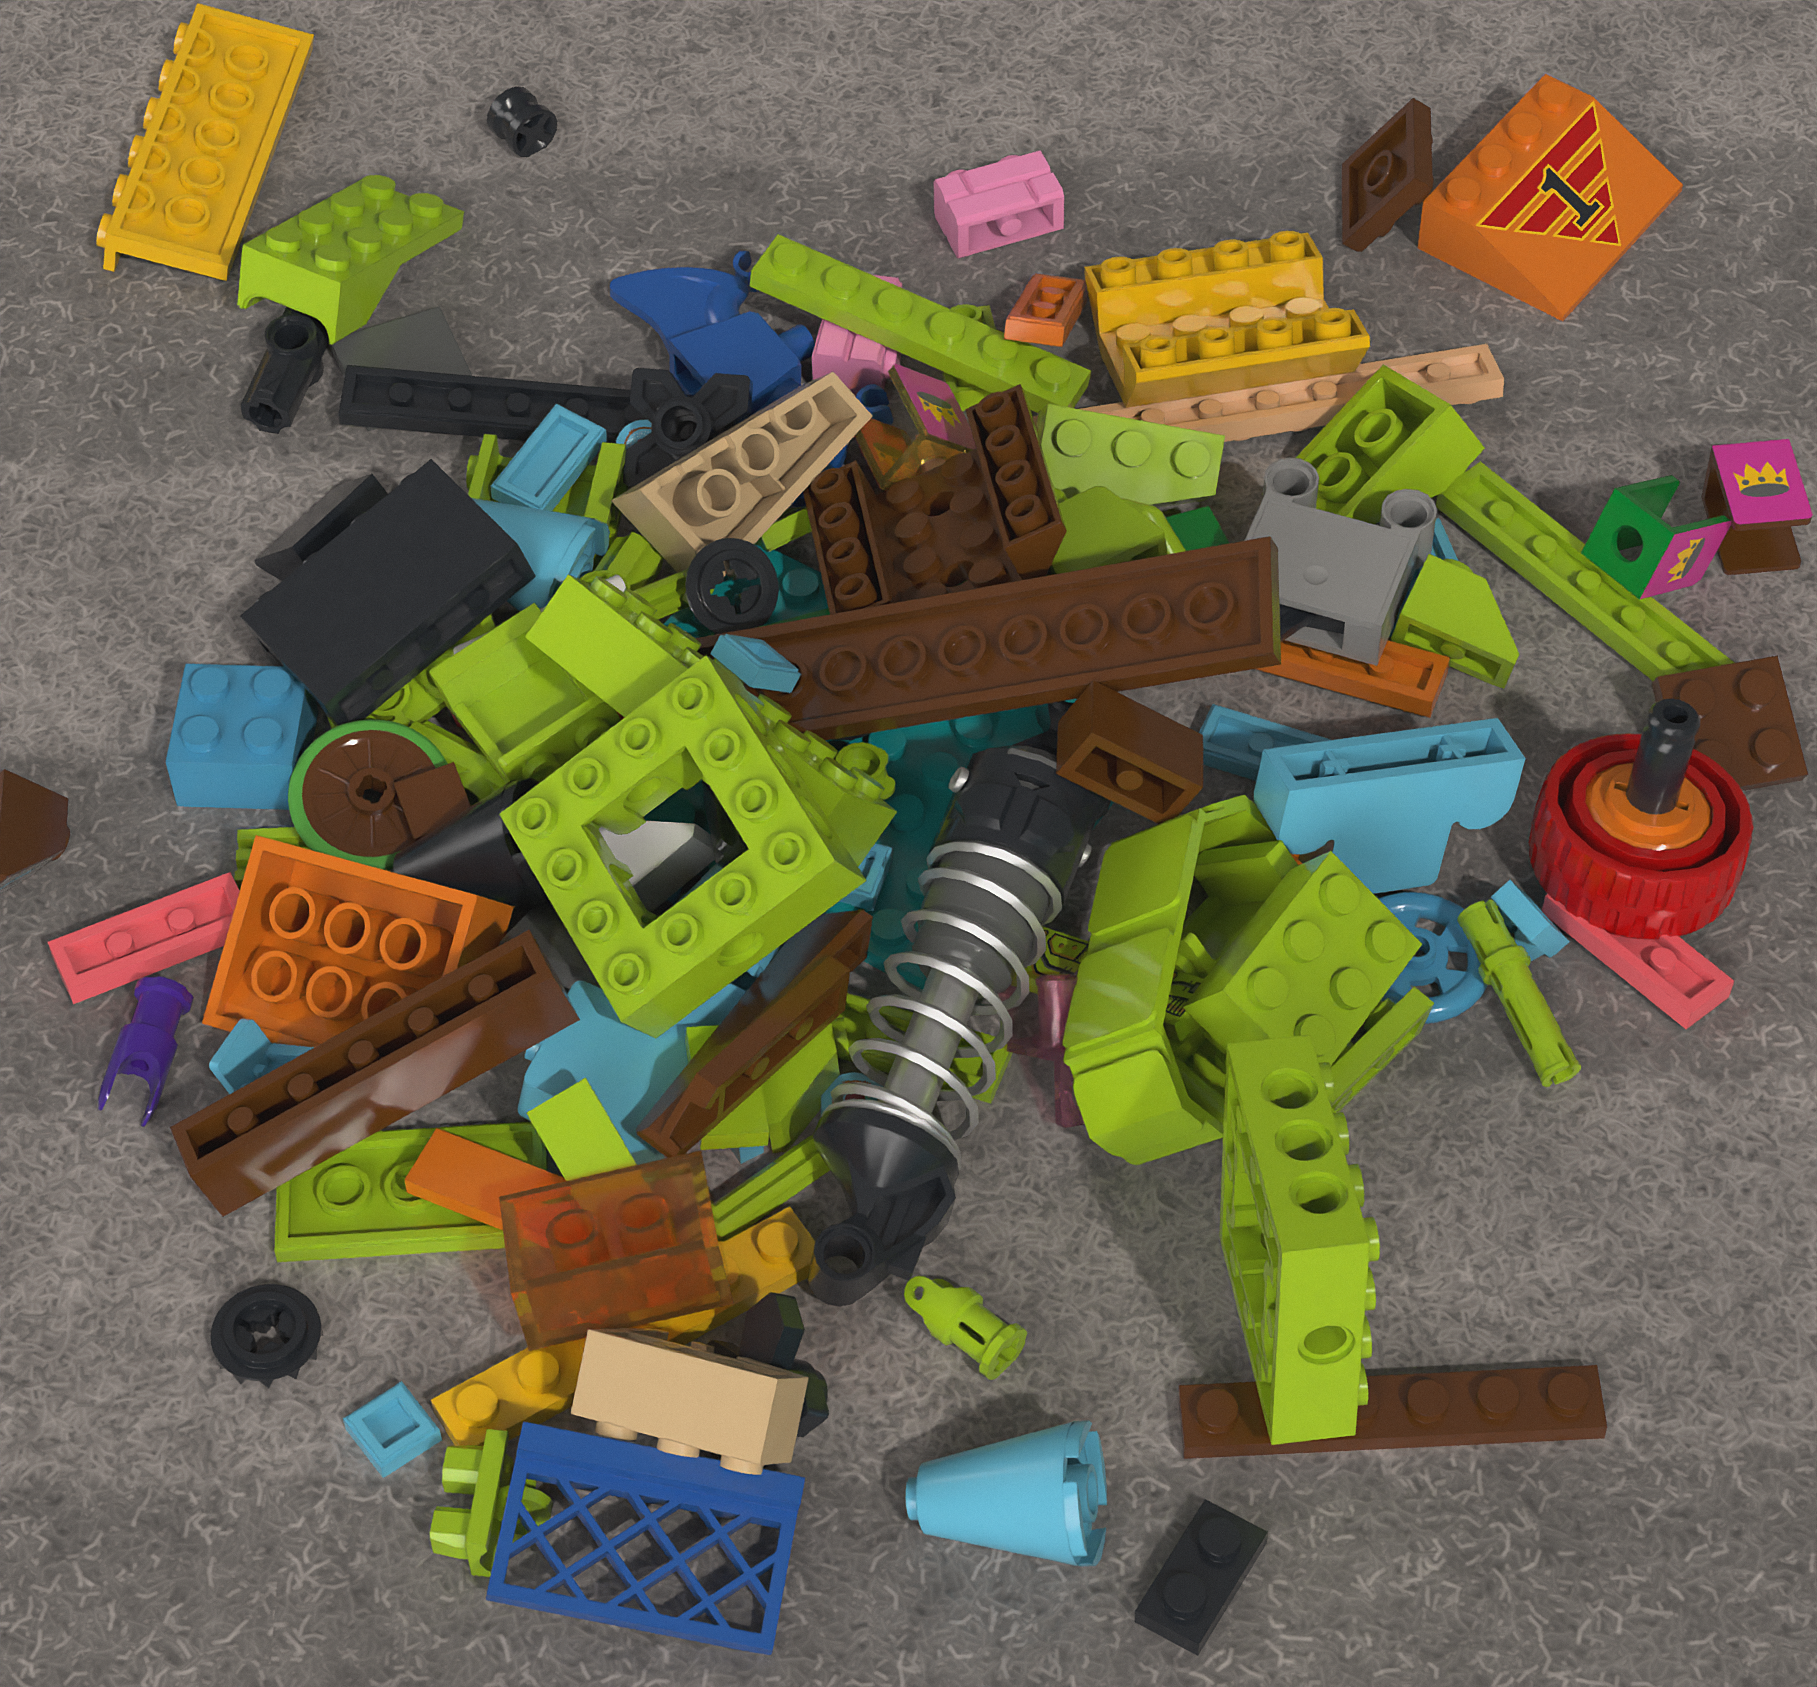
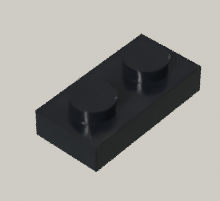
(1201, 1577)

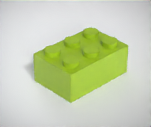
(1306, 963)

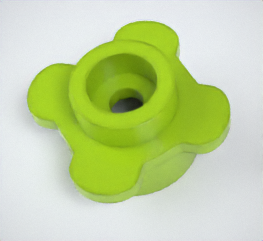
(871, 761)

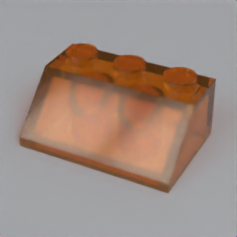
(614, 1250)

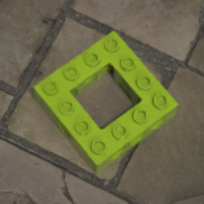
(787, 878)
(1296, 1239)

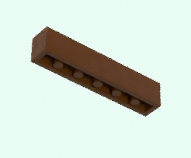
(374, 1074)

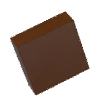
(431, 799)

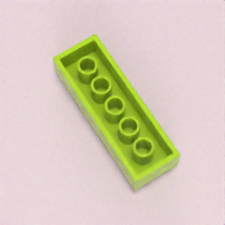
(629, 656)

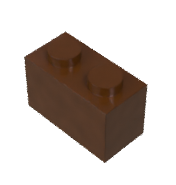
(1129, 754)

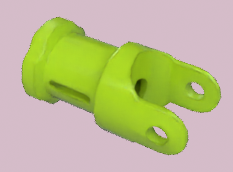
(961, 1319)

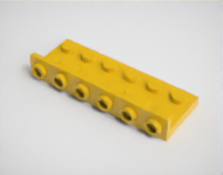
(206, 143)

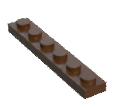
(1410, 1412)

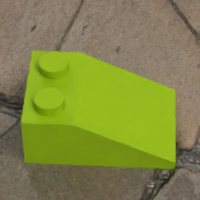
(1386, 442)

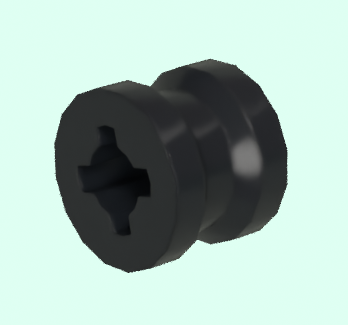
(521, 121)

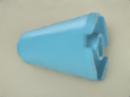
(552, 545)
(1018, 1495)

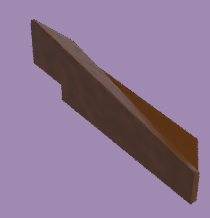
(767, 1027)

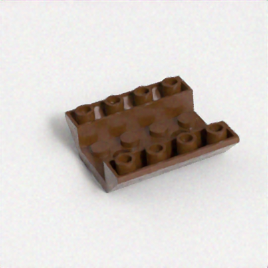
(897, 546)

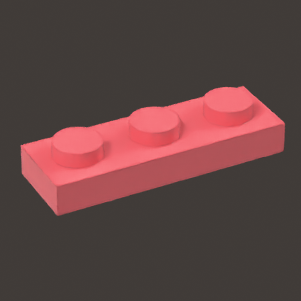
(146, 938)
(1661, 969)

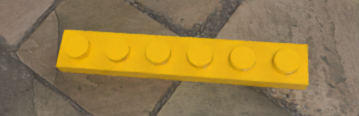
(544, 1380)

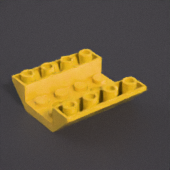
(1220, 319)

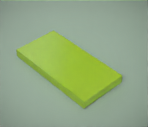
(361, 1203)

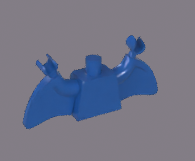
(707, 335)

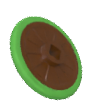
(332, 779)

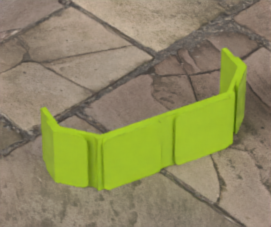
(1117, 1011)

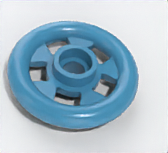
(1457, 988)

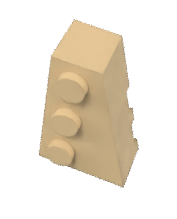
(689, 1398)

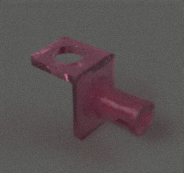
(1054, 1002)

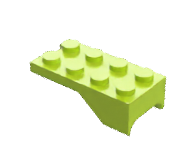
(343, 252)

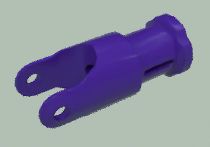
(148, 1042)

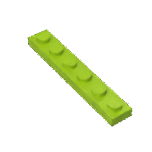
(915, 325)
(1553, 563)

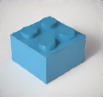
(238, 736)

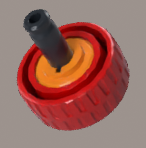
(1642, 830)

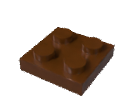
(1387, 176)
(1742, 720)

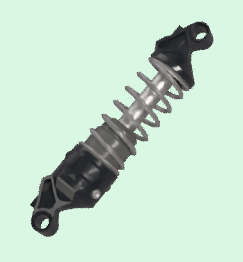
(988, 889)

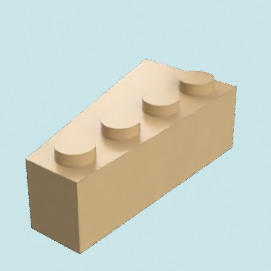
(746, 473)

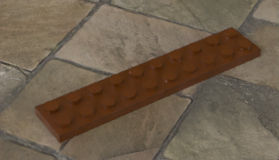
(1030, 641)

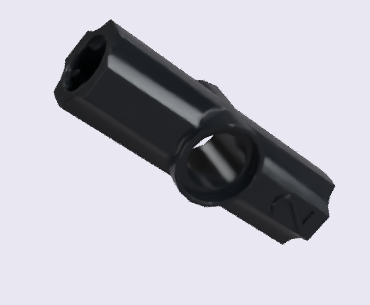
(286, 370)

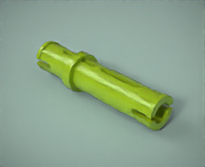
(1507, 970)

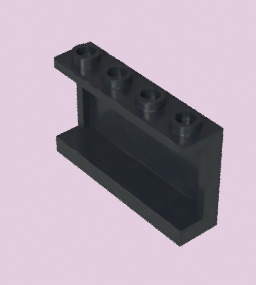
(389, 594)

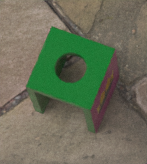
(1669, 556)

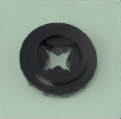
(743, 563)
(258, 1311)

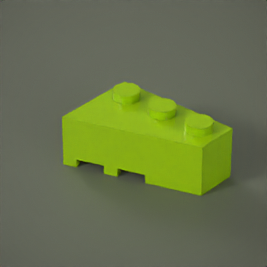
(1128, 456)

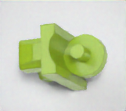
(486, 1475)

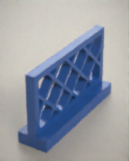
(656, 1478)

